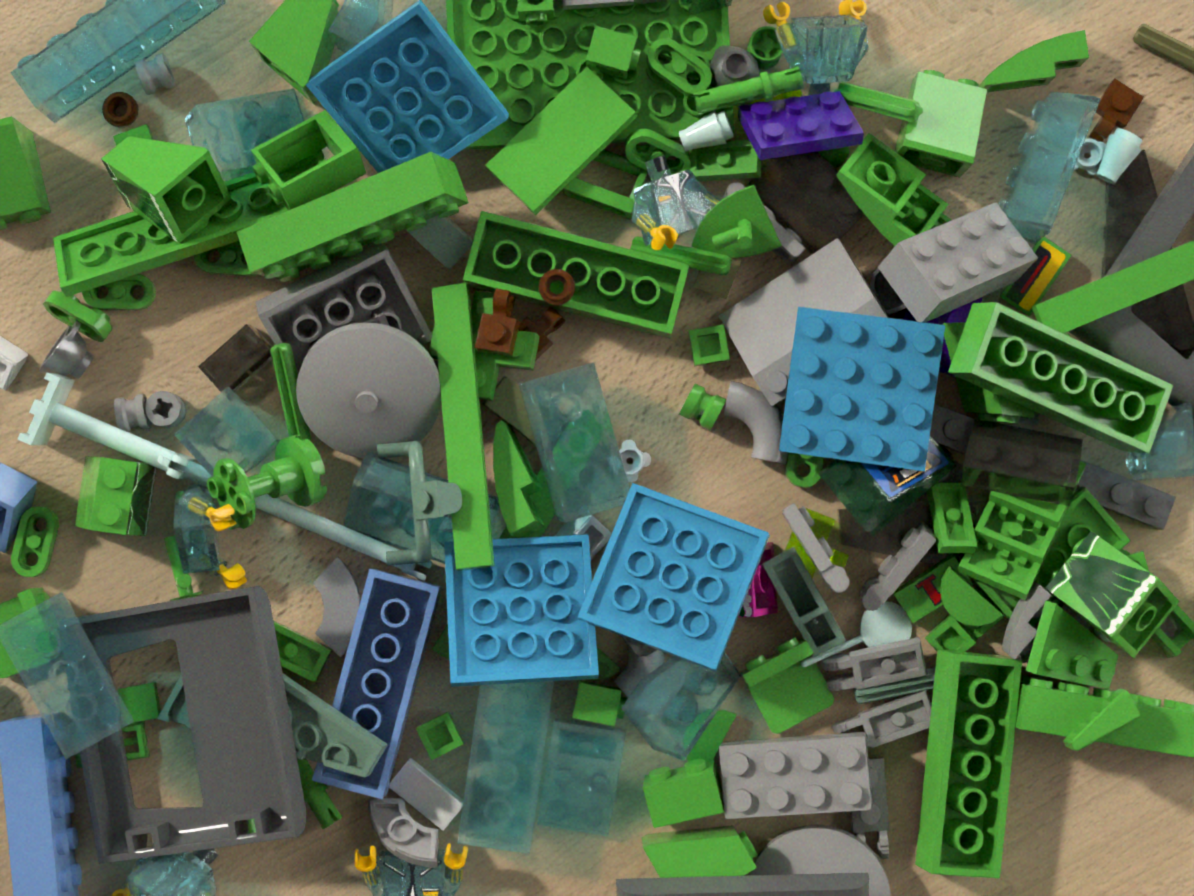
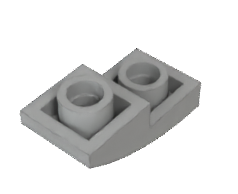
(1019, 633)

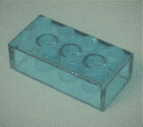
(575, 442)
(64, 675)

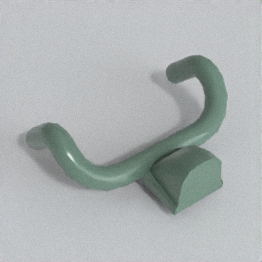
(429, 500)

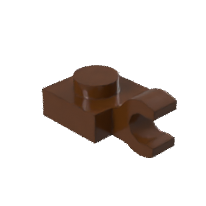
(1115, 108)
(546, 324)
(498, 331)

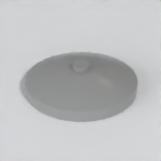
(368, 388)
(822, 851)

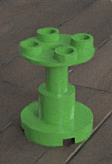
(292, 473)

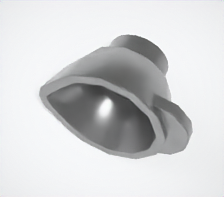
(732, 65)
(68, 354)

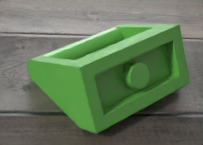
(605, 198)

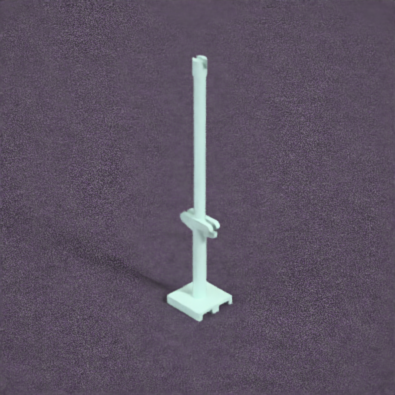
(52, 412)

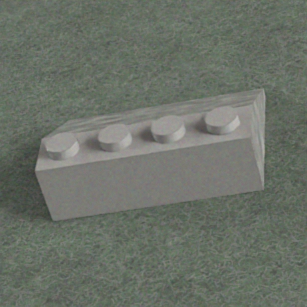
(342, 295)
(766, 320)

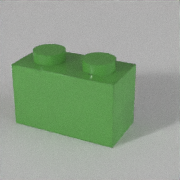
(683, 792)

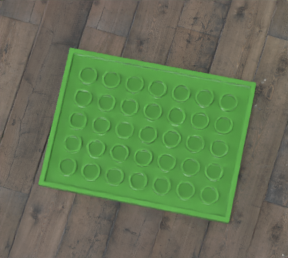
(535, 63)

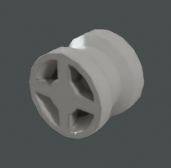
(155, 74)
(172, 407)
(131, 413)

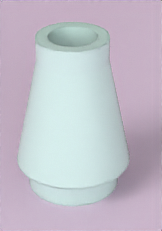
(707, 132)
(1118, 155)

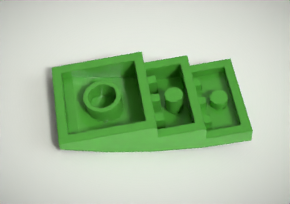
(890, 191)
(1013, 541)

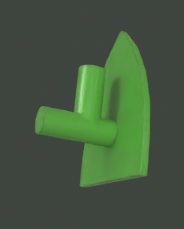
(737, 226)

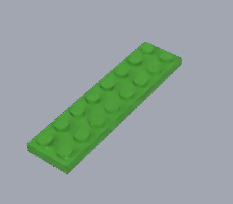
(134, 245)

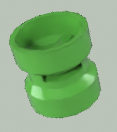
(765, 41)
(702, 406)

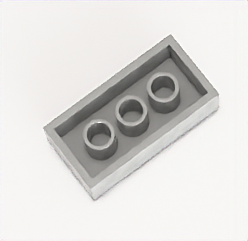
(957, 262)
(795, 775)

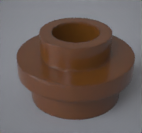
(112, 102)
(556, 275)

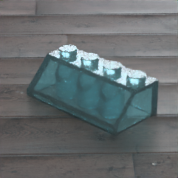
(1047, 162)
(384, 510)

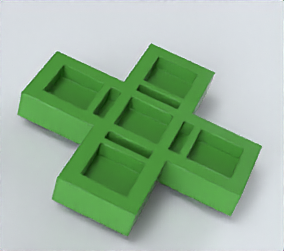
(489, 363)

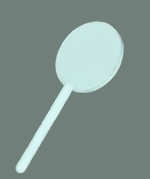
(876, 628)

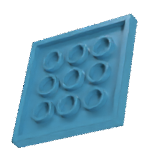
(407, 93)
(861, 388)
(674, 577)
(521, 614)

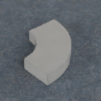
(340, 604)
(402, 834)

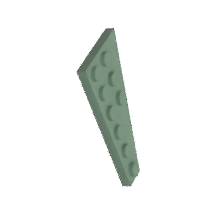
(317, 728)

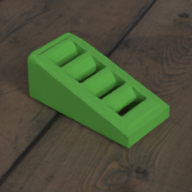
(1107, 718)

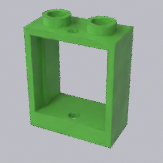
(299, 144)

